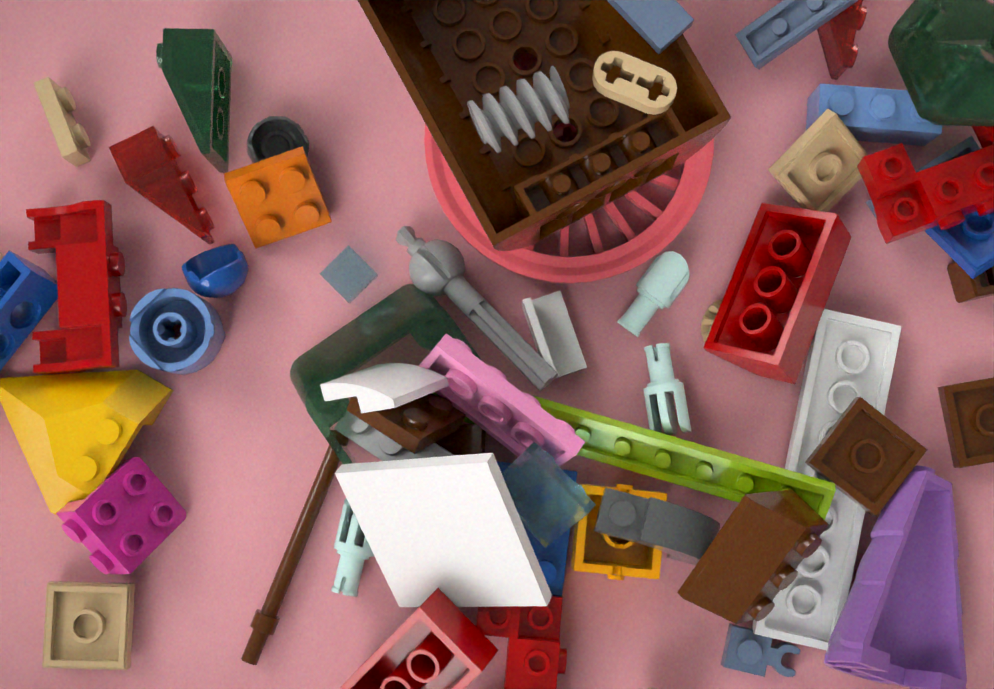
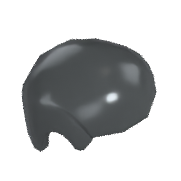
(275, 136)

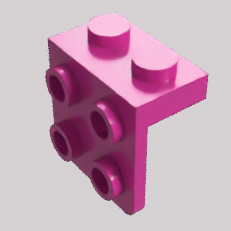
(123, 518)

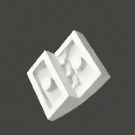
(385, 385)

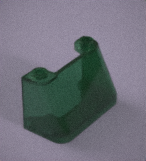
(947, 60)

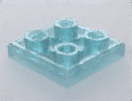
(545, 495)

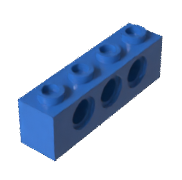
(24, 300)

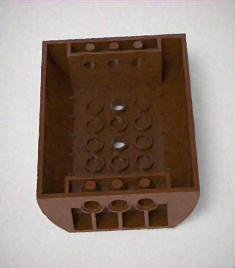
(533, 189)

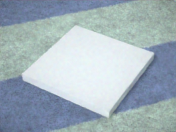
(445, 529)

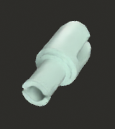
(656, 290)
(664, 386)
(353, 552)

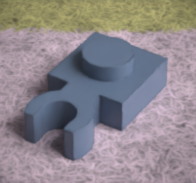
(753, 652)

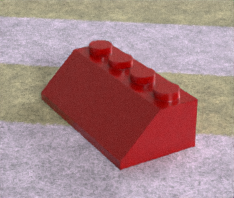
(779, 291)

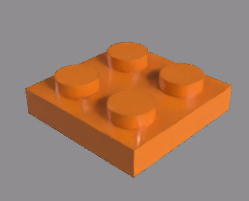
(278, 197)

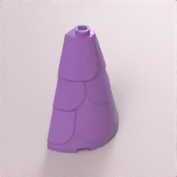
(906, 594)

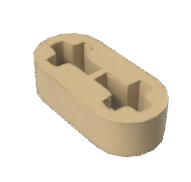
(639, 73)

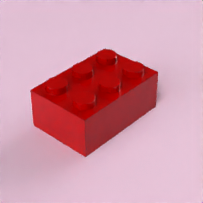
(428, 651)

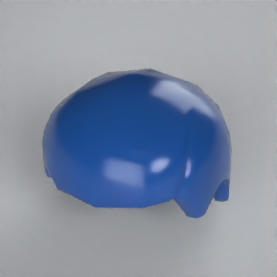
(216, 271)

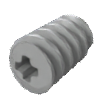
(520, 110)

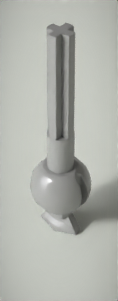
(439, 271)

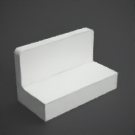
(554, 333)

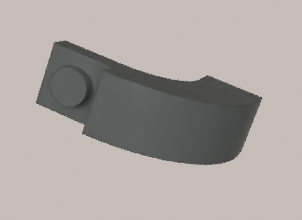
(656, 524)

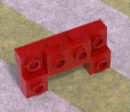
(934, 196)
(87, 287)
(533, 642)

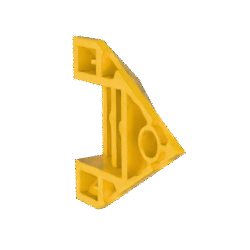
(79, 425)

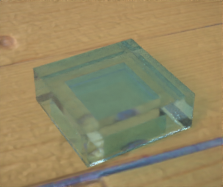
(348, 274)

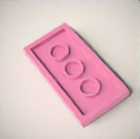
(497, 405)

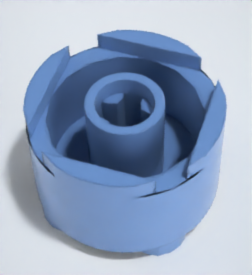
(153, 333)

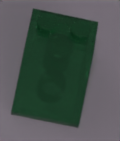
(200, 80)

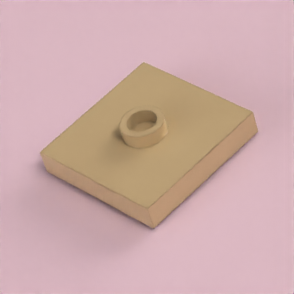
(820, 164)
(88, 625)

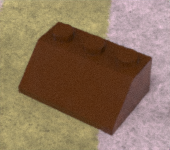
(754, 556)

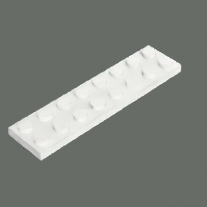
(845, 361)

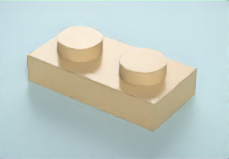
(58, 108)

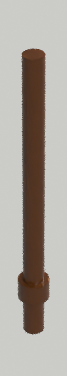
(266, 619)

